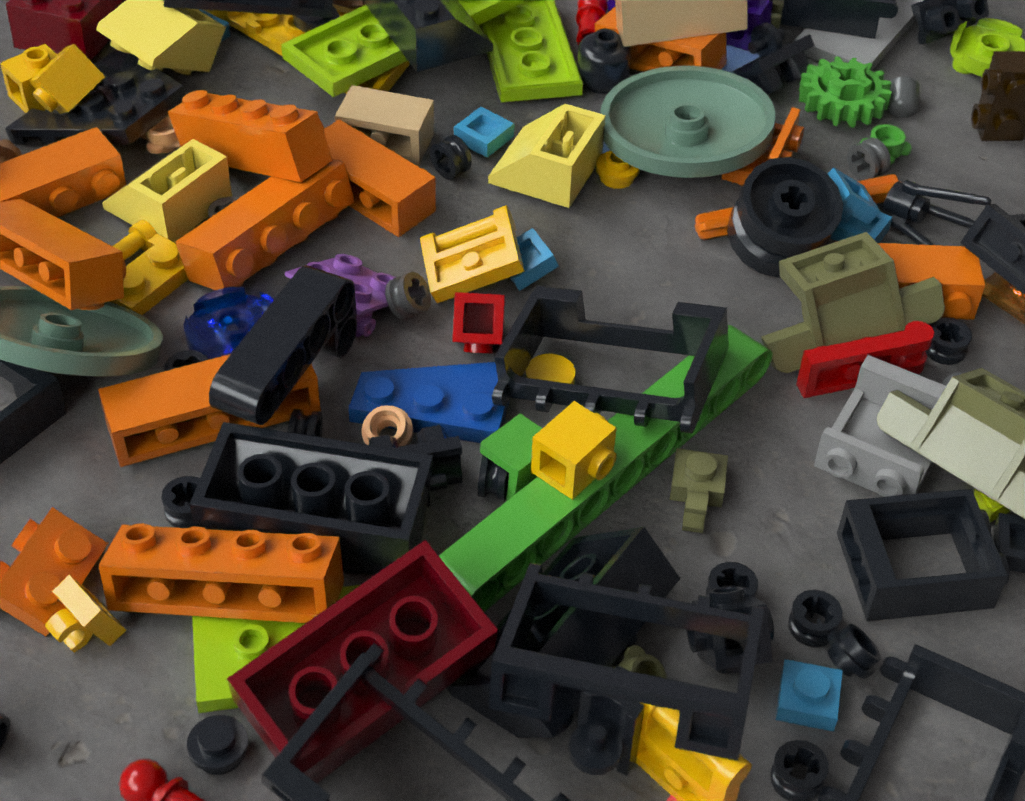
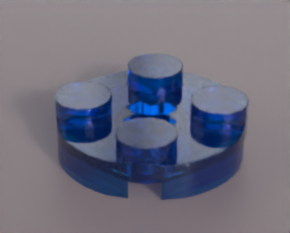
(216, 310)

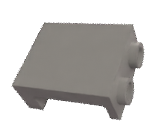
(860, 449)

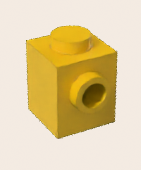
(20, 70)
(65, 80)
(574, 450)

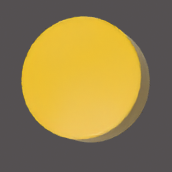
(551, 368)

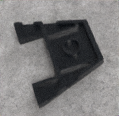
(120, 110)

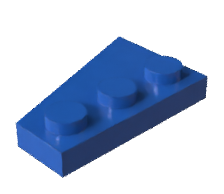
(433, 396)

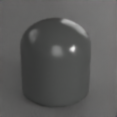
(904, 97)

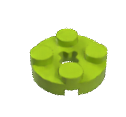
(975, 45)

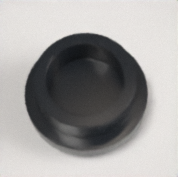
(853, 651)
(217, 744)

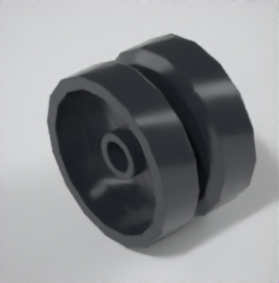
(783, 212)

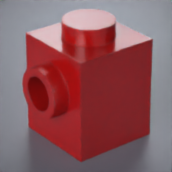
(479, 321)

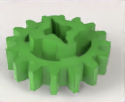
(844, 91)

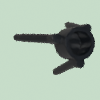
(907, 205)

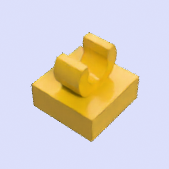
(82, 617)

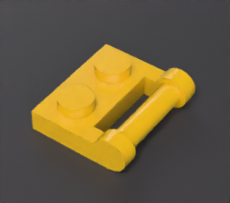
(472, 255)
(152, 273)
(684, 772)

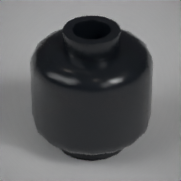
(603, 60)

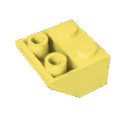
(163, 35)
(552, 155)
(174, 191)

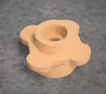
(161, 137)

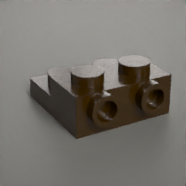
(1002, 101)

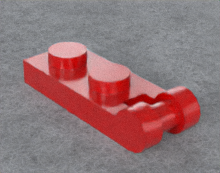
(838, 365)

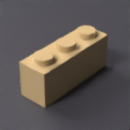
(677, 19)

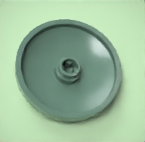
(688, 121)
(74, 342)

